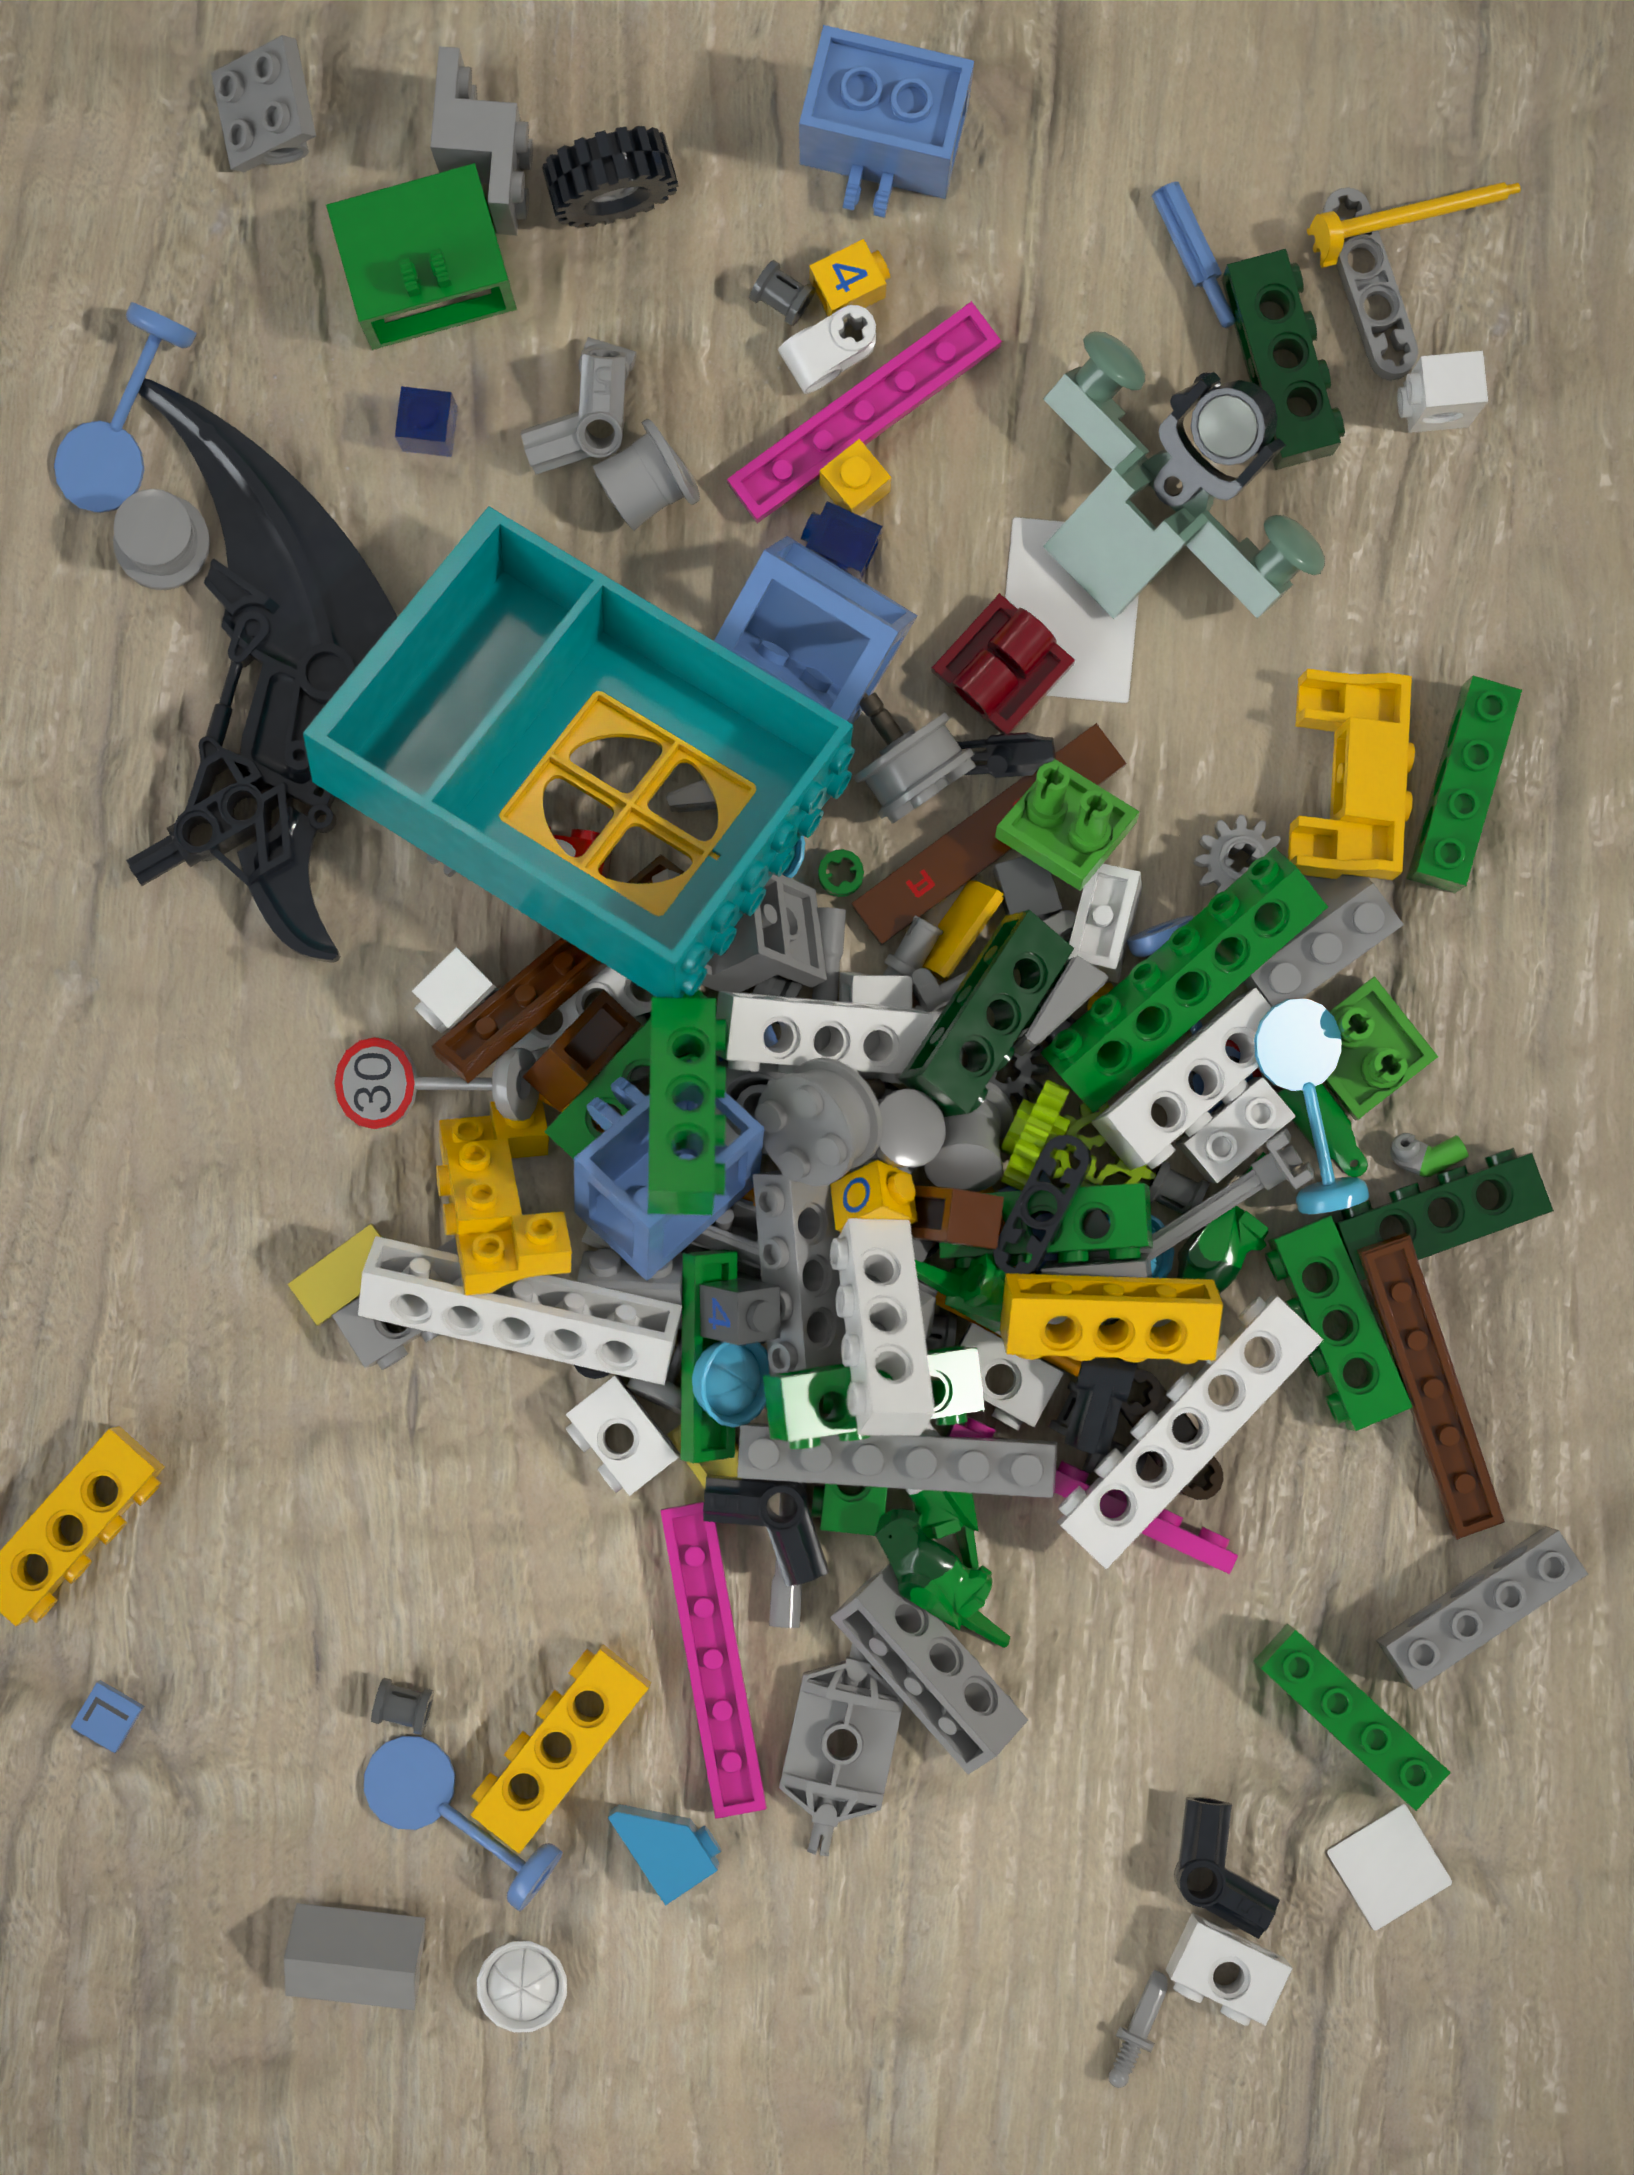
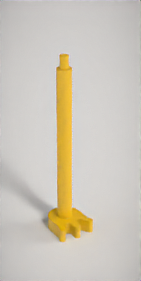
(1331, 231)

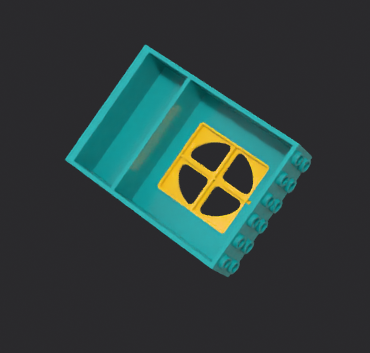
(515, 667)

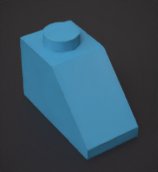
(667, 1848)

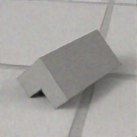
(354, 1956)

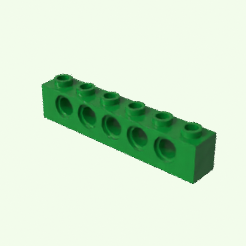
(1251, 920)

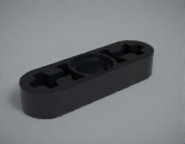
(1050, 1165)

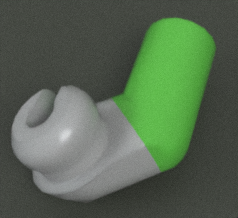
(1425, 1159)

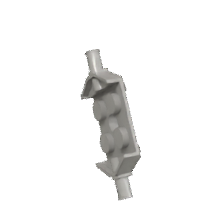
(832, 1787)

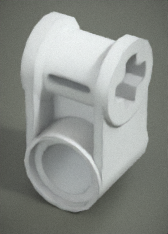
(822, 353)

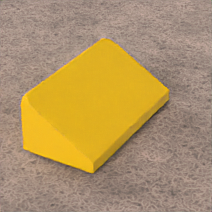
(962, 927)

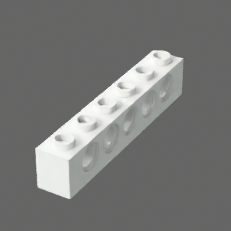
(529, 1316)
(1289, 1346)

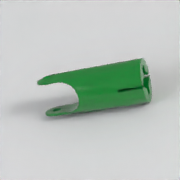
(1336, 1125)

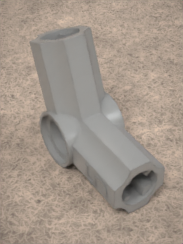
(601, 397)

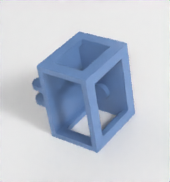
(884, 115)
(815, 627)
(614, 1179)

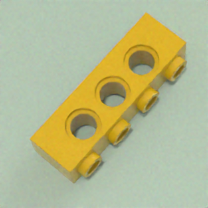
(1089, 1300)
(112, 1456)
(517, 1818)

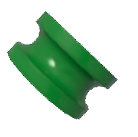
(836, 858)

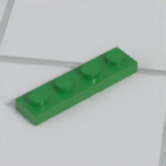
(701, 1435)

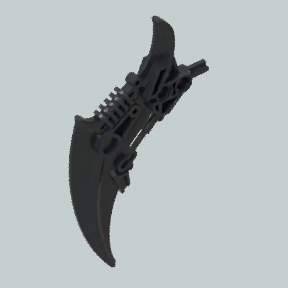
(307, 613)

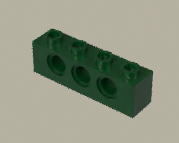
(1277, 281)
(936, 1066)
(1520, 1199)

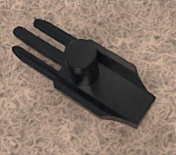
(1010, 754)

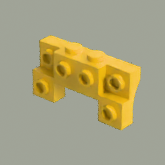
(1367, 774)
(484, 1205)

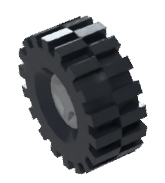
(610, 176)

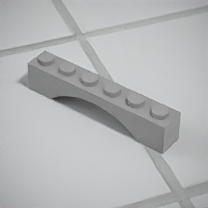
(905, 1462)

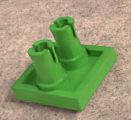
(1067, 824)
(1377, 1049)

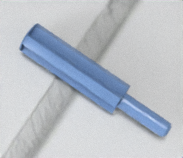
(1192, 247)

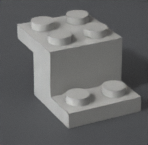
(481, 134)
(774, 941)

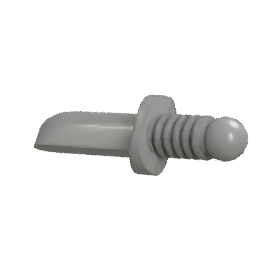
(1139, 2029)

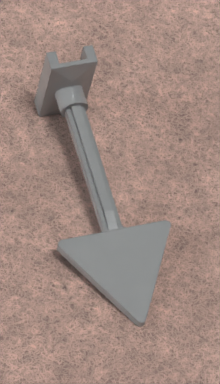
(1266, 1172)

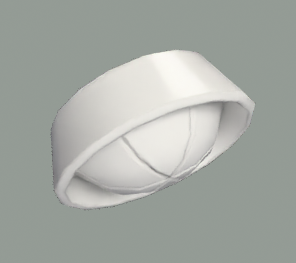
(522, 1986)

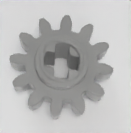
(1231, 843)

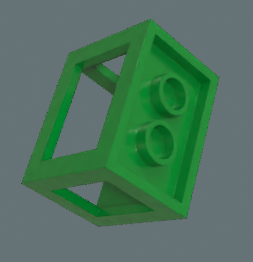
(420, 249)

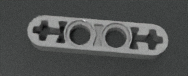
(1375, 282)

